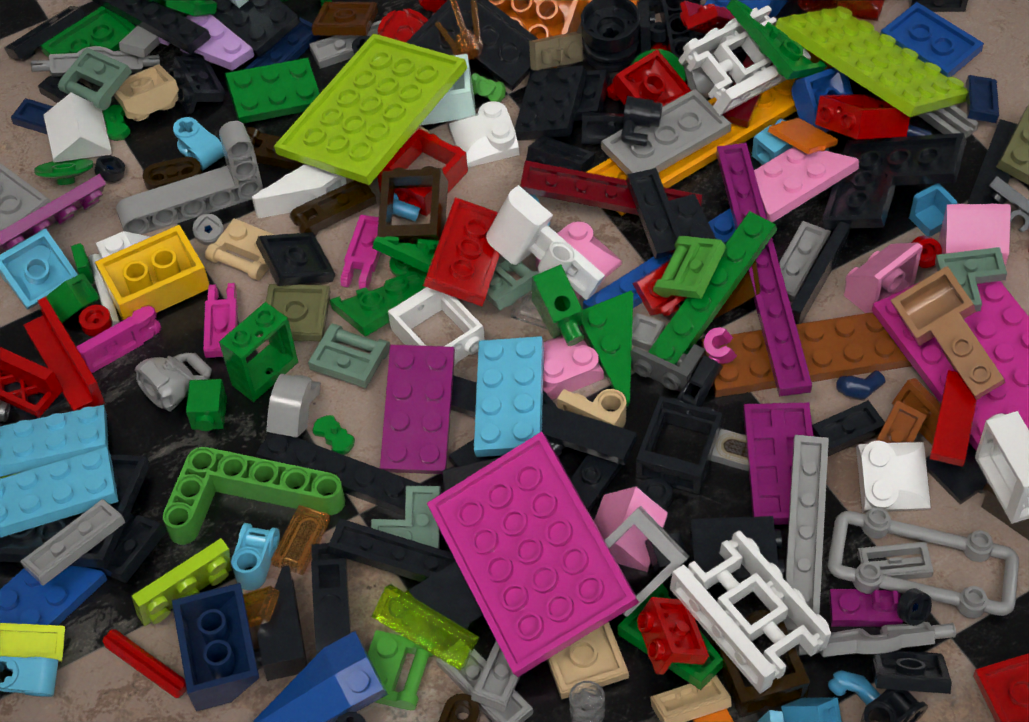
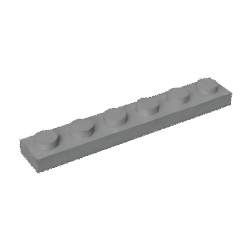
(806, 520)

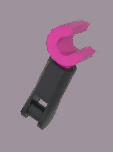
(708, 367)

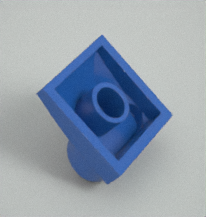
(808, 89)

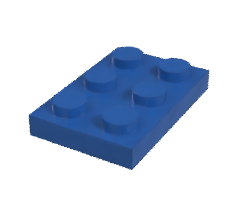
(933, 39)

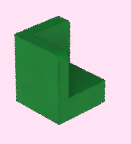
(72, 297)

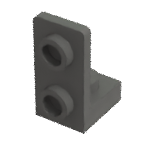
(668, 374)

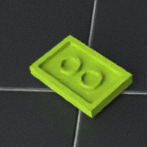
(204, 568)

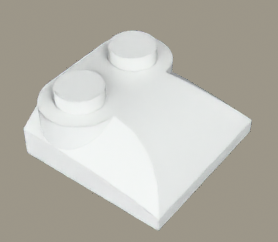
(486, 135)
(893, 476)

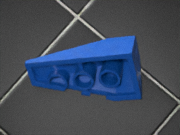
(330, 685)

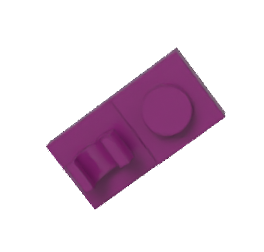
(859, 609)

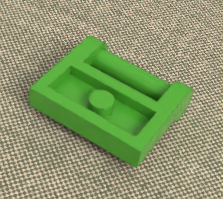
(690, 267)
(388, 656)

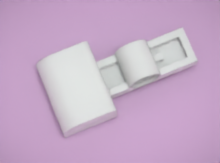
(524, 229)

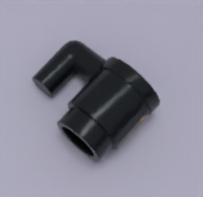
(639, 113)

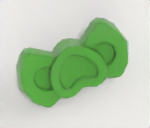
(488, 88)

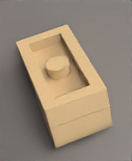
(606, 400)

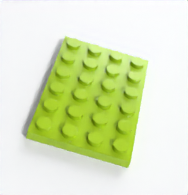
(874, 60)
(370, 108)

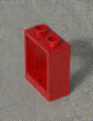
(861, 116)
(432, 145)

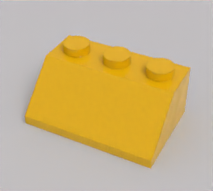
(153, 273)

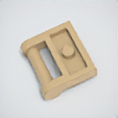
(240, 239)

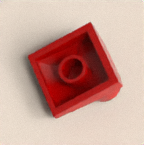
(650, 79)

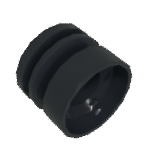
(610, 34)

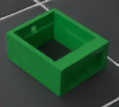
(277, 357)

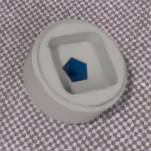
(207, 228)

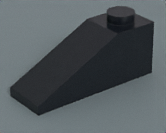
(281, 640)

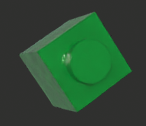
(206, 404)

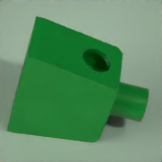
(558, 305)

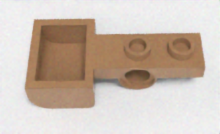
(938, 311)

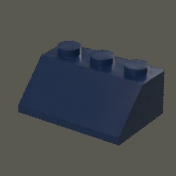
(215, 646)

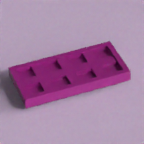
(58, 211)
(417, 409)
(769, 445)

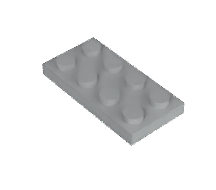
(683, 129)

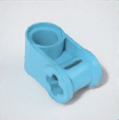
(197, 142)
(254, 550)
(29, 675)

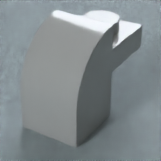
(290, 404)

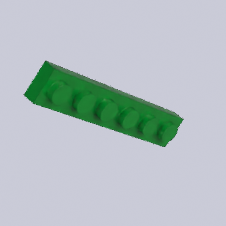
(697, 314)

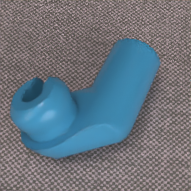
(404, 209)
(853, 682)

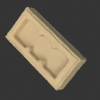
(691, 703)

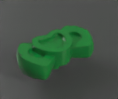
(115, 123)
(334, 435)

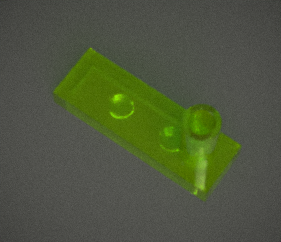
(425, 626)

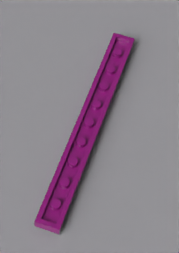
(773, 302)

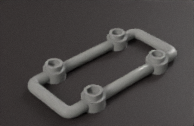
(977, 547)

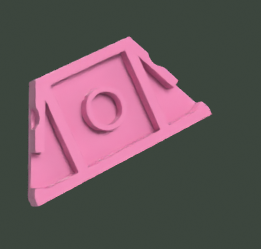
(798, 177)

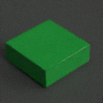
(82, 261)

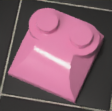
(581, 238)
(569, 366)

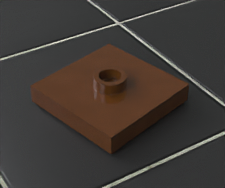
(345, 18)

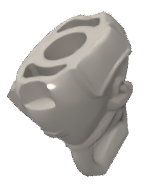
(168, 379)

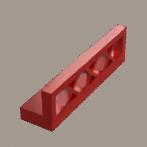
(63, 358)
(30, 374)

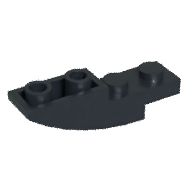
(329, 596)

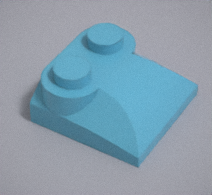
(35, 268)

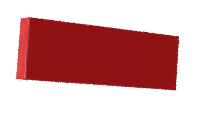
(953, 422)

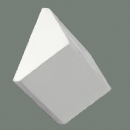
(76, 130)

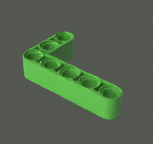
(246, 484)

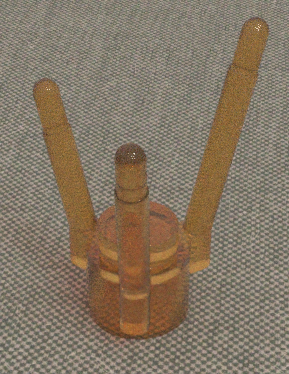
(466, 41)

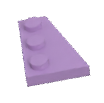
(224, 45)

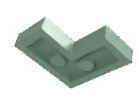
(974, 268)
(418, 522)

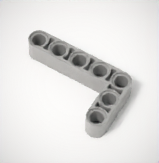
(198, 193)

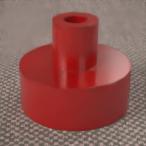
(929, 250)
(95, 320)

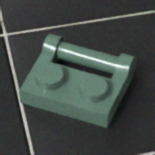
(96, 69)
(504, 288)
(347, 362)

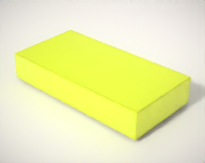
(32, 640)

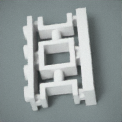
(749, 80)
(731, 629)

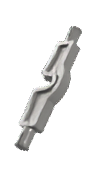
(60, 63)
(890, 639)

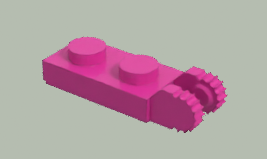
(360, 252)
(220, 318)
(120, 339)

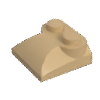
(147, 93)

